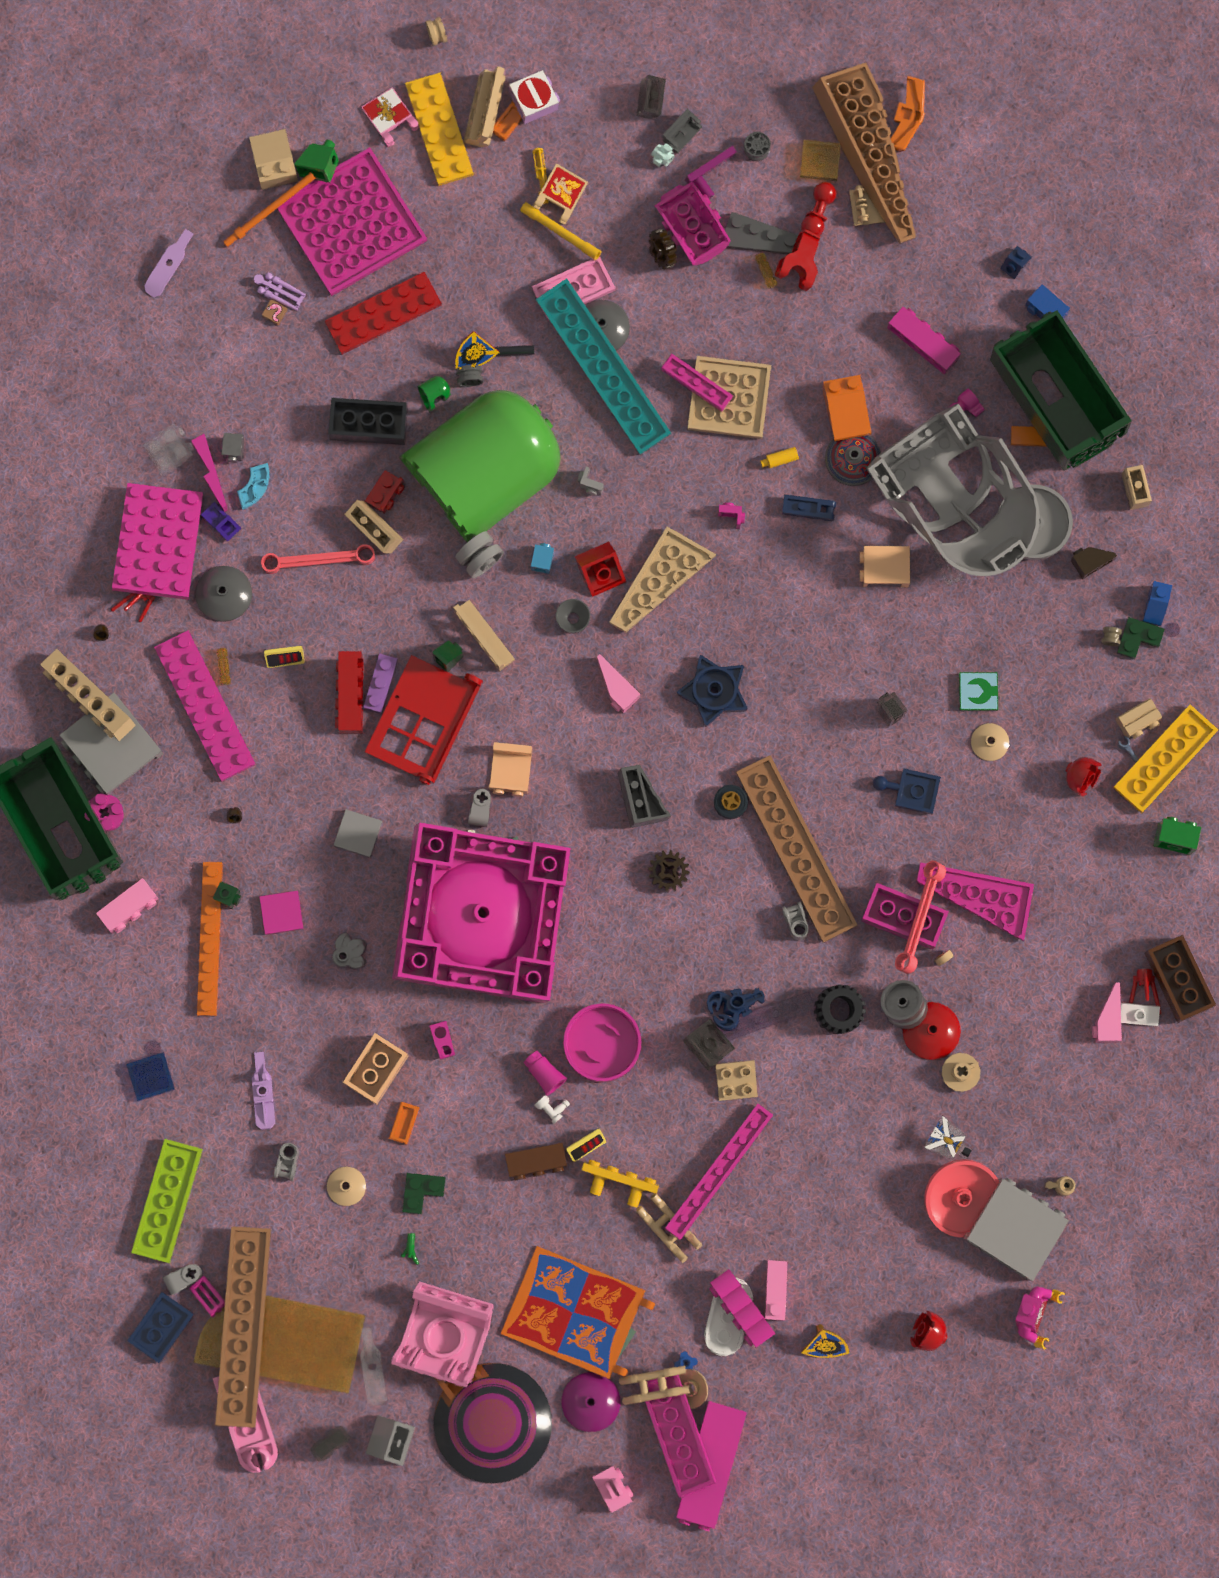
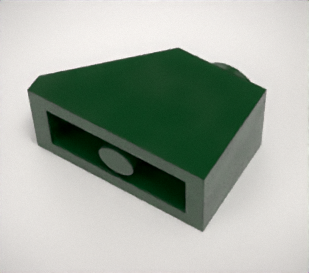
(447, 655)

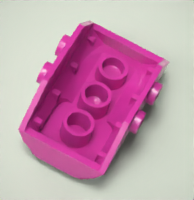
(693, 223)

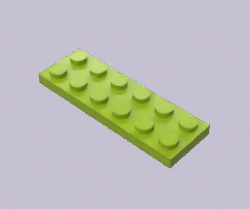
(167, 1201)

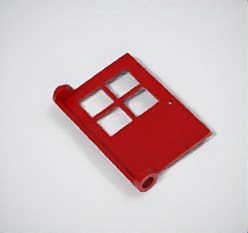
(433, 696)

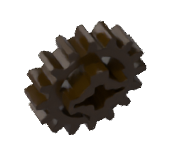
(662, 248)
(658, 879)

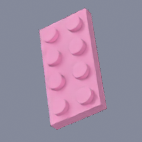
(587, 279)

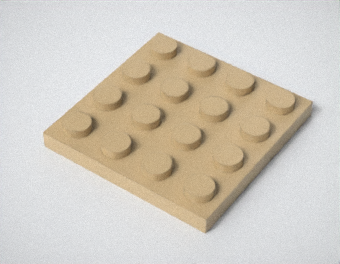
(746, 410)

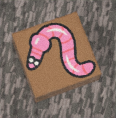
(274, 312)

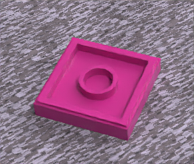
(281, 912)

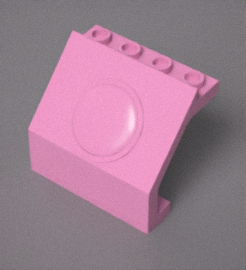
(444, 1334)

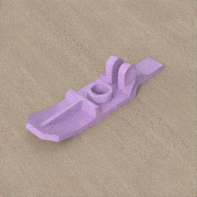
(162, 273)
(262, 1102)

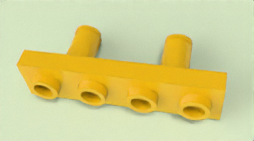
(637, 1185)

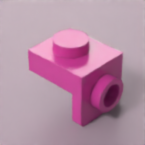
(730, 510)

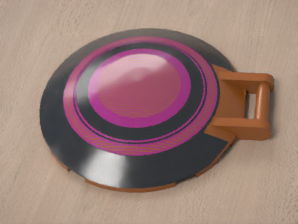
(494, 1424)

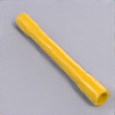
(585, 247)

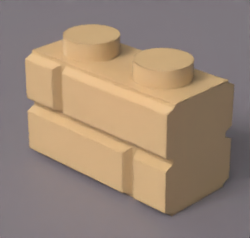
(1136, 487)
(1139, 718)

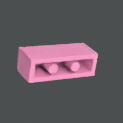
(127, 906)

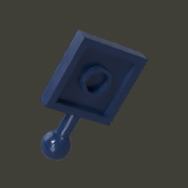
(915, 792)

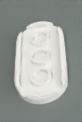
(720, 1330)

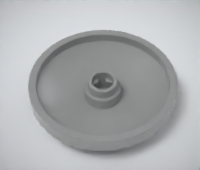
(1054, 523)

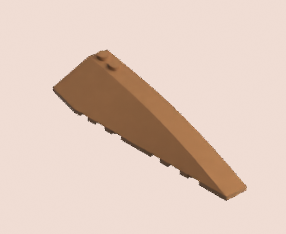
(859, 122)

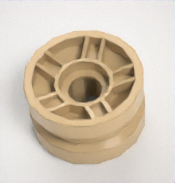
(436, 31)

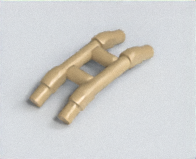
(656, 1227)
(663, 1391)

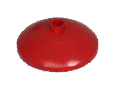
(937, 1044)

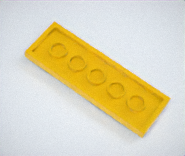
(439, 129)
(1165, 758)

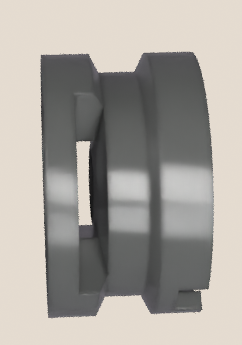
(756, 146)

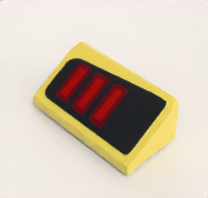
(284, 656)
(586, 1145)

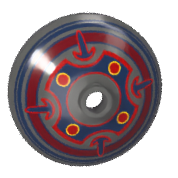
(846, 468)

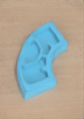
(255, 487)

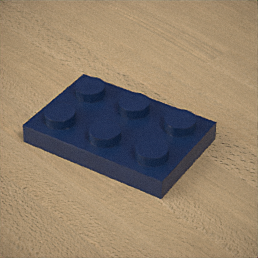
(160, 1327)

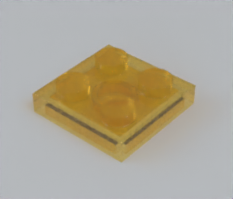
(820, 160)

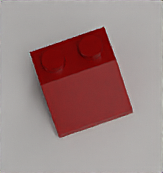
(600, 569)

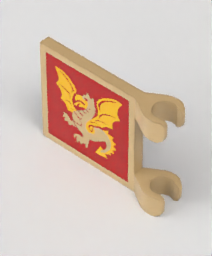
(563, 190)

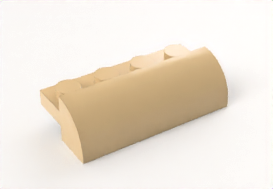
(484, 107)

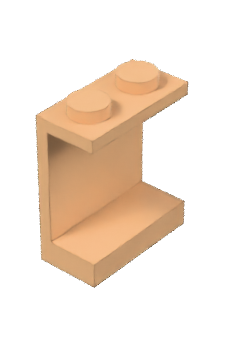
(885, 565)
(510, 769)

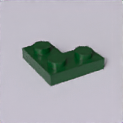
(1137, 632)
(418, 1186)

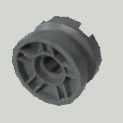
(469, 376)

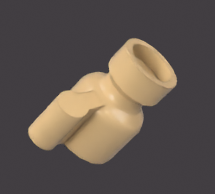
(1063, 1186)

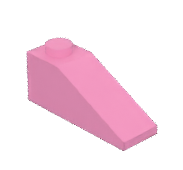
(619, 689)
(1108, 1024)
(776, 1290)

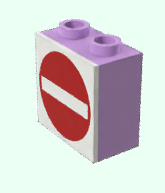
(534, 96)

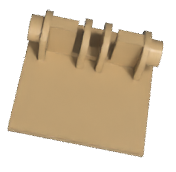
(862, 208)
(736, 1080)

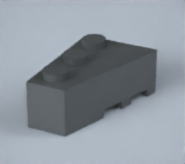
(640, 799)

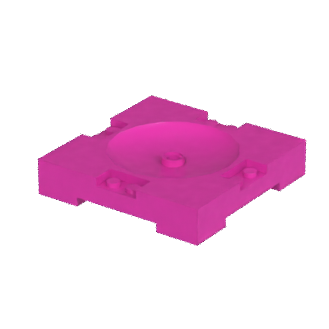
(446, 939)

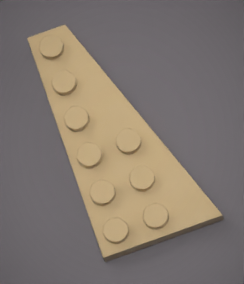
(665, 570)

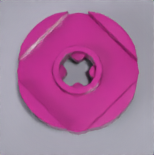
(114, 808)

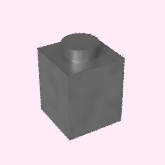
(232, 447)

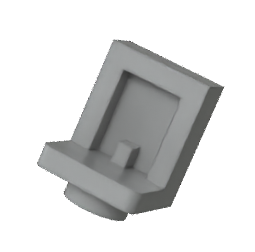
(592, 487)

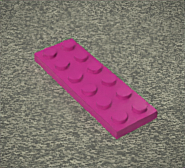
(680, 1440)

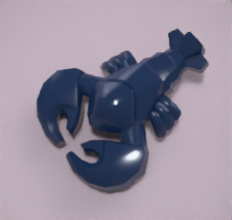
(733, 1006)

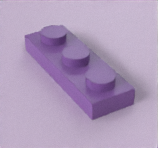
(380, 683)

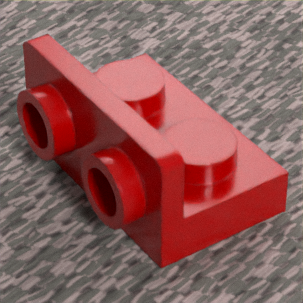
(385, 491)

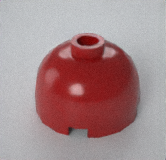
(1082, 774)
(930, 1332)

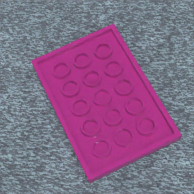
(157, 541)

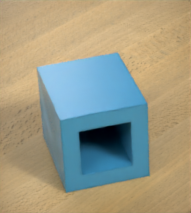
(542, 558)

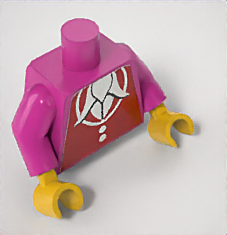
(1032, 1311)

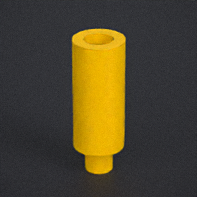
(780, 458)

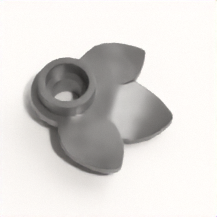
(351, 949)

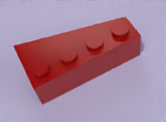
(350, 692)

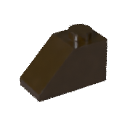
(1091, 560)

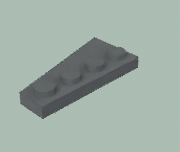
(758, 236)

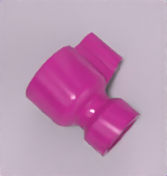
(969, 402)

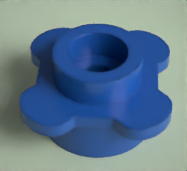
(685, 1357)

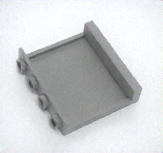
(106, 758)
(1017, 1229)

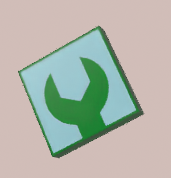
(978, 691)

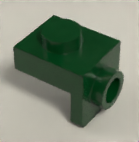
(227, 895)

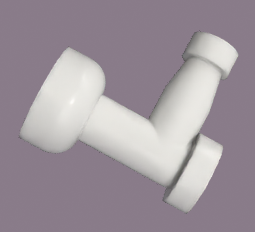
(554, 1113)

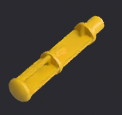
(540, 170)

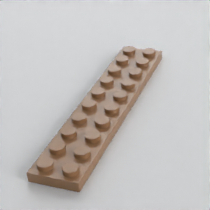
(796, 849)
(243, 1327)

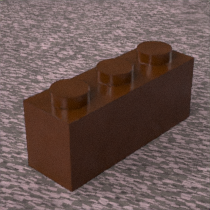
(536, 1161)

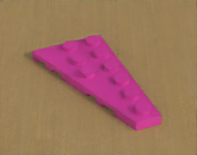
(989, 897)

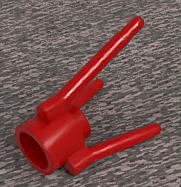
(150, 598)
(1145, 979)

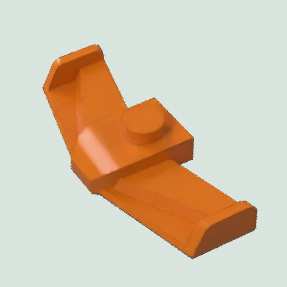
(909, 114)

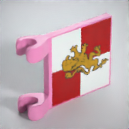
(387, 113)

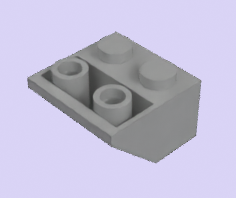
(390, 1440)

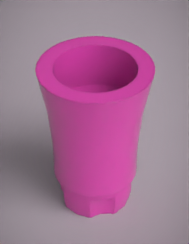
(544, 1072)

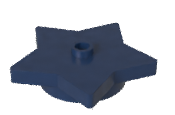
(713, 676)

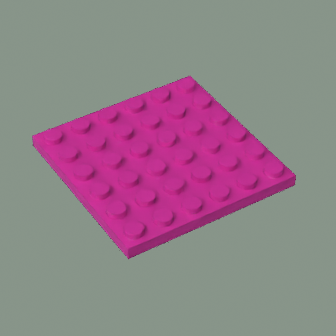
(351, 222)

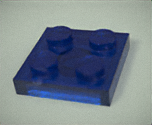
(150, 1076)

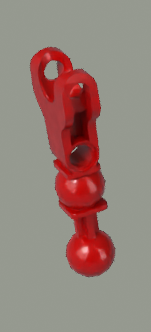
(806, 244)

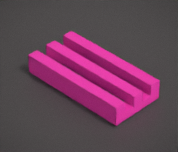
(217, 1307)

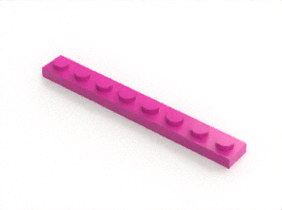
(718, 1171)

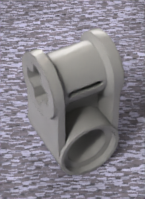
(480, 811)
(795, 917)
(286, 1163)
(180, 1280)

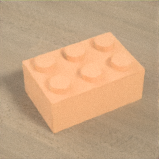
(375, 1069)

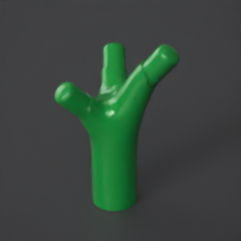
(410, 1250)

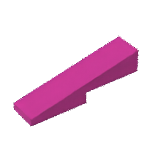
(202, 448)

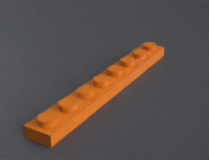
(209, 940)

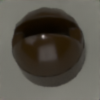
(101, 632)
(234, 811)

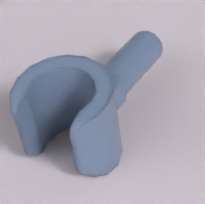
(1127, 747)

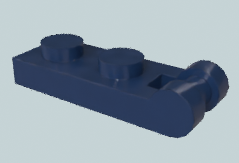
(808, 507)

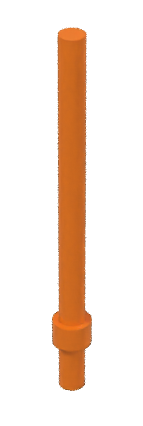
(240, 232)

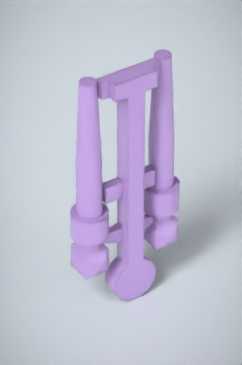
(258, 279)

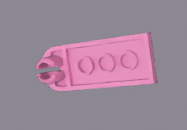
(254, 1440)

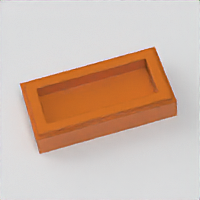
(507, 122)
(404, 1123)

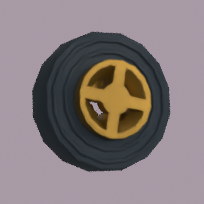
(733, 795)

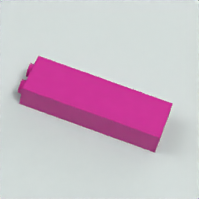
(720, 1437)

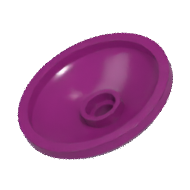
(588, 1417)

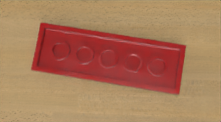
(383, 313)

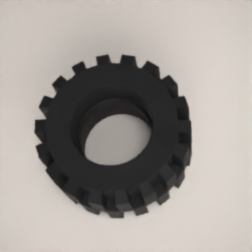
(823, 1009)

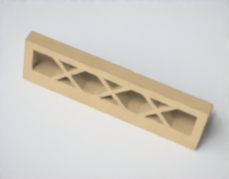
(484, 635)

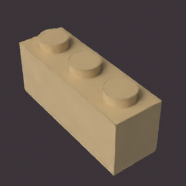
(373, 526)

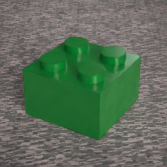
(1177, 835)

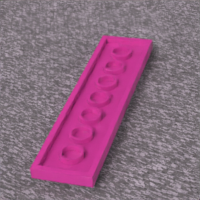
(205, 706)

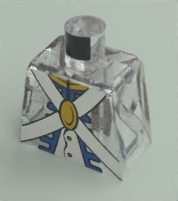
(947, 1141)

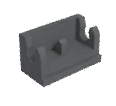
(682, 131)

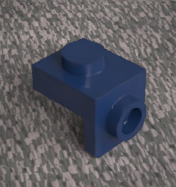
(1015, 262)

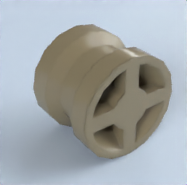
(1111, 636)

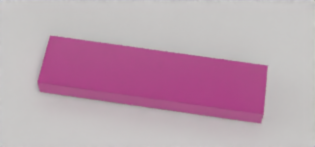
(696, 382)

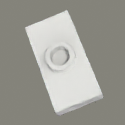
(1140, 1014)

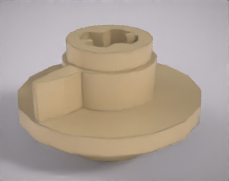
(961, 1072)

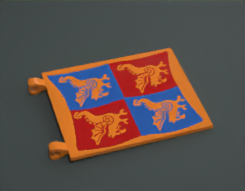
(574, 1312)

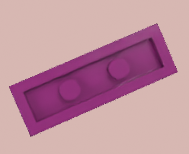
(697, 176)

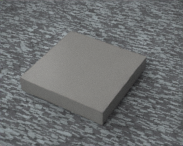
(358, 833)

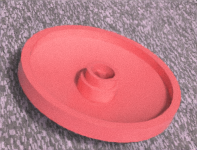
(958, 1195)

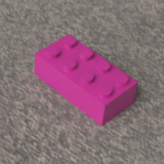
(896, 913)

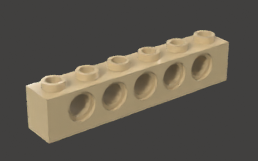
(57, 663)

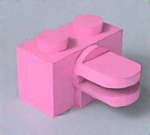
(612, 1488)

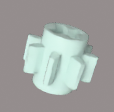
(662, 155)

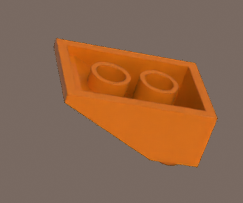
(846, 407)

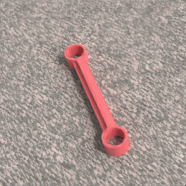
(317, 559)
(920, 917)

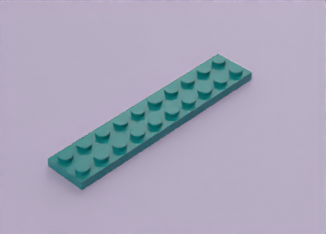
(603, 366)

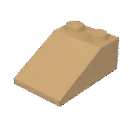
(273, 159)

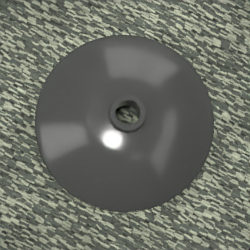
(615, 319)
(229, 604)

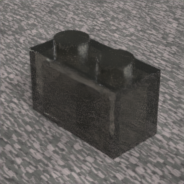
(651, 97)
(890, 709)

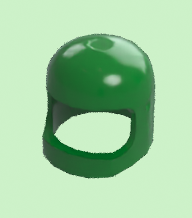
(432, 389)

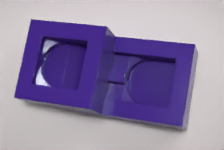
(221, 521)

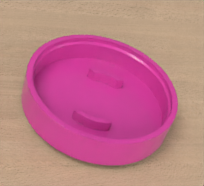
(602, 1042)

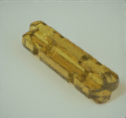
(766, 270)
(223, 666)

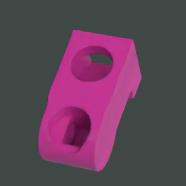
(442, 1040)

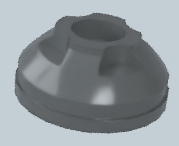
(573, 606)

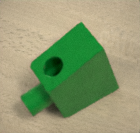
(318, 160)

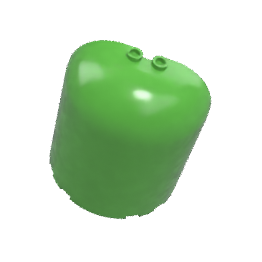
(486, 460)

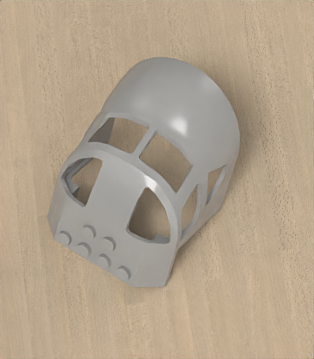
(923, 461)

